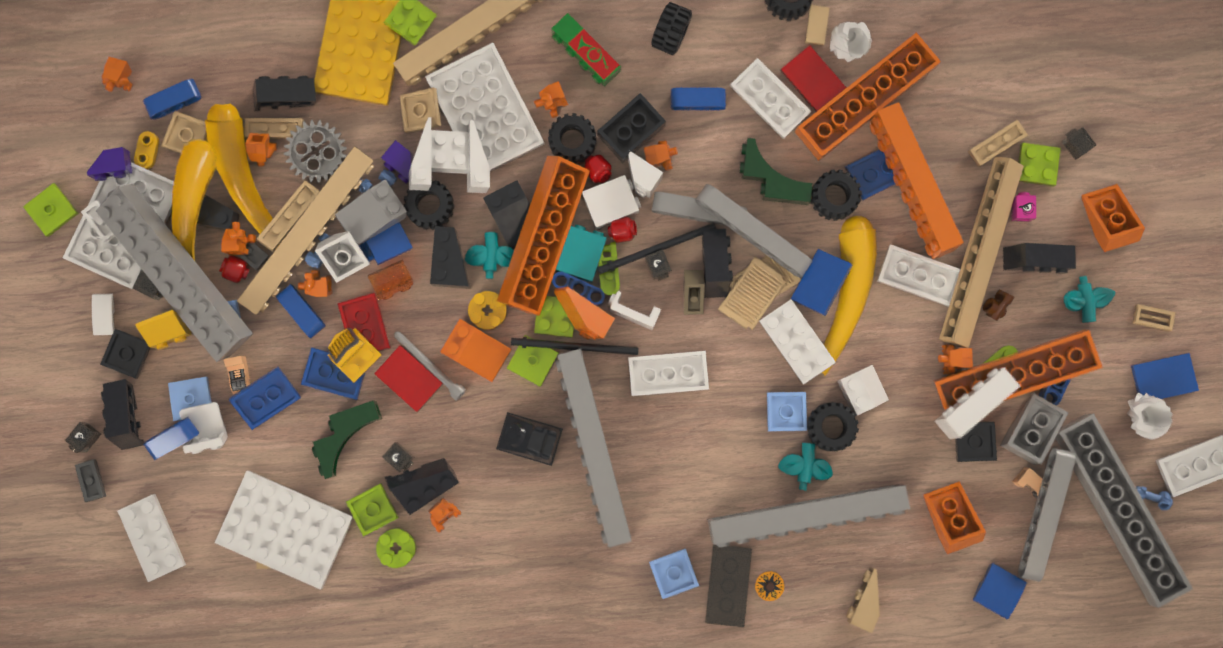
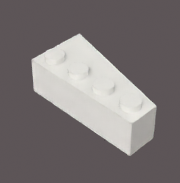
(977, 404)

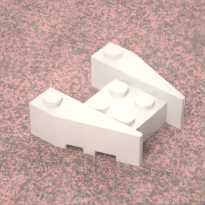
(450, 154)

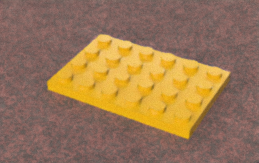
(358, 51)

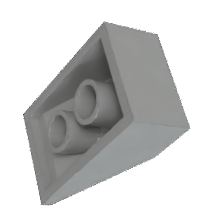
(372, 213)
(1034, 429)

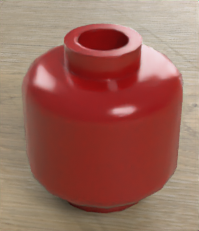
(599, 168)
(622, 229)
(234, 269)

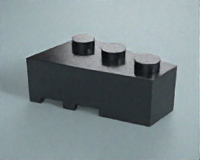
(1039, 257)
(447, 260)
(716, 263)

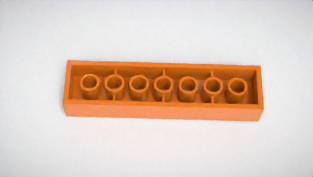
(866, 96)
(915, 181)
(543, 235)
(1030, 368)

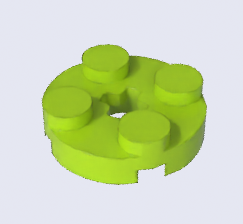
(388, 556)

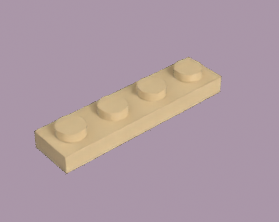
(288, 216)

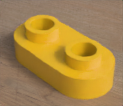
(148, 150)

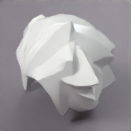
(850, 40)
(1149, 416)

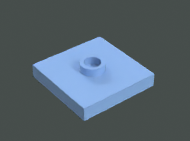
(188, 394)
(786, 411)
(673, 573)

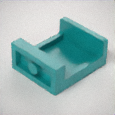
(581, 253)

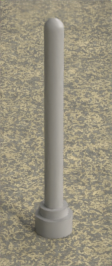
(456, 390)

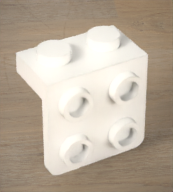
(210, 425)

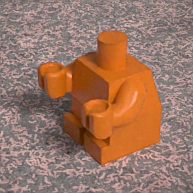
(116, 74)
(551, 98)
(259, 148)
(660, 155)
(235, 240)
(316, 285)
(955, 359)
(440, 512)

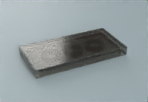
(728, 586)

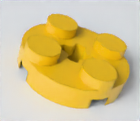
(478, 317)

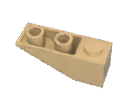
(866, 607)

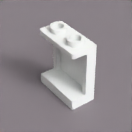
(611, 201)
(631, 315)

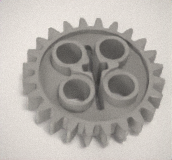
(304, 136)

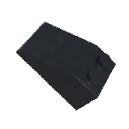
(509, 211)

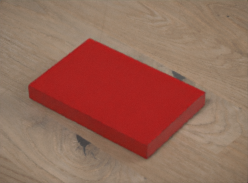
(813, 78)
(366, 317)
(408, 378)

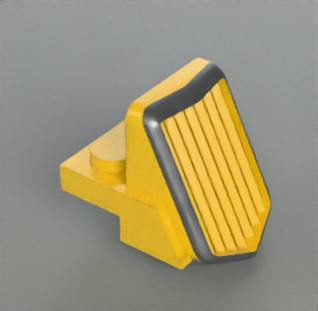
(352, 353)

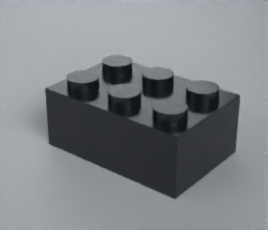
(631, 127)

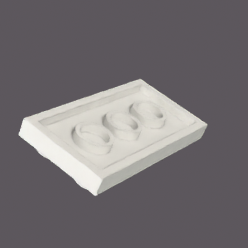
(770, 98)
(918, 275)
(797, 342)
(668, 373)
(1193, 466)
(151, 537)

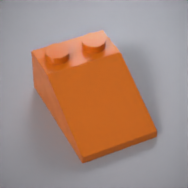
(1112, 218)
(584, 315)
(475, 350)
(954, 518)

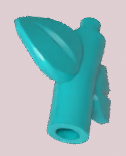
(489, 255)
(1088, 299)
(806, 466)

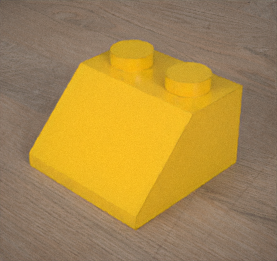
(163, 330)

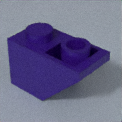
(398, 159)
(111, 163)

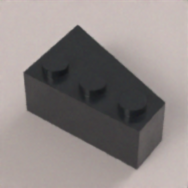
(283, 92)
(216, 215)
(120, 414)
(422, 485)

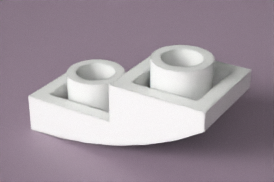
(102, 314)

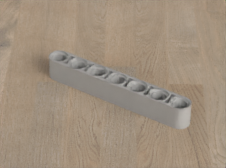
(753, 230)
(1046, 514)

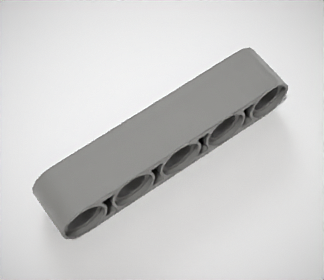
(682, 207)

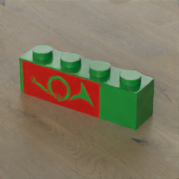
(585, 49)

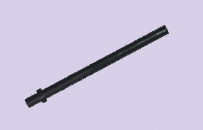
(612, 265)
(524, 342)

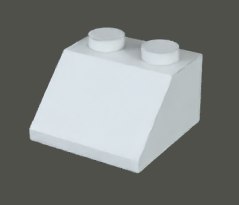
(643, 175)
(341, 255)
(863, 390)

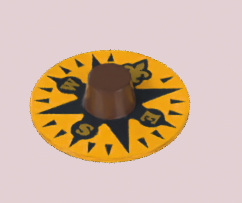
(769, 586)

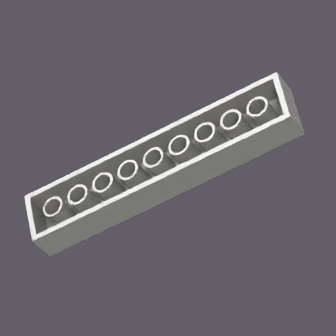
(174, 272)
(594, 448)
(1123, 511)
(807, 514)

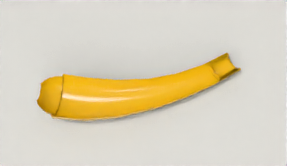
(226, 130)
(189, 188)
(860, 249)

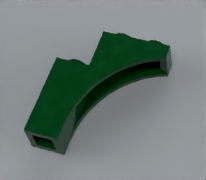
(775, 186)
(344, 425)

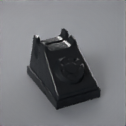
(529, 439)

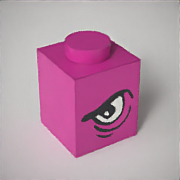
(1024, 207)

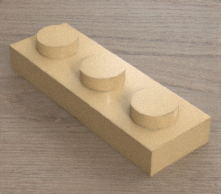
(276, 127)
(998, 143)

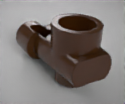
(996, 307)

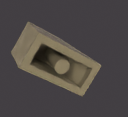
(693, 291)

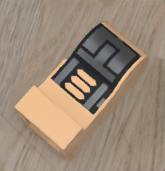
(237, 373)
(1030, 479)

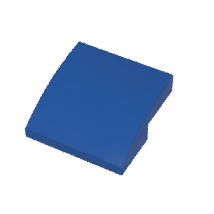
(999, 591)

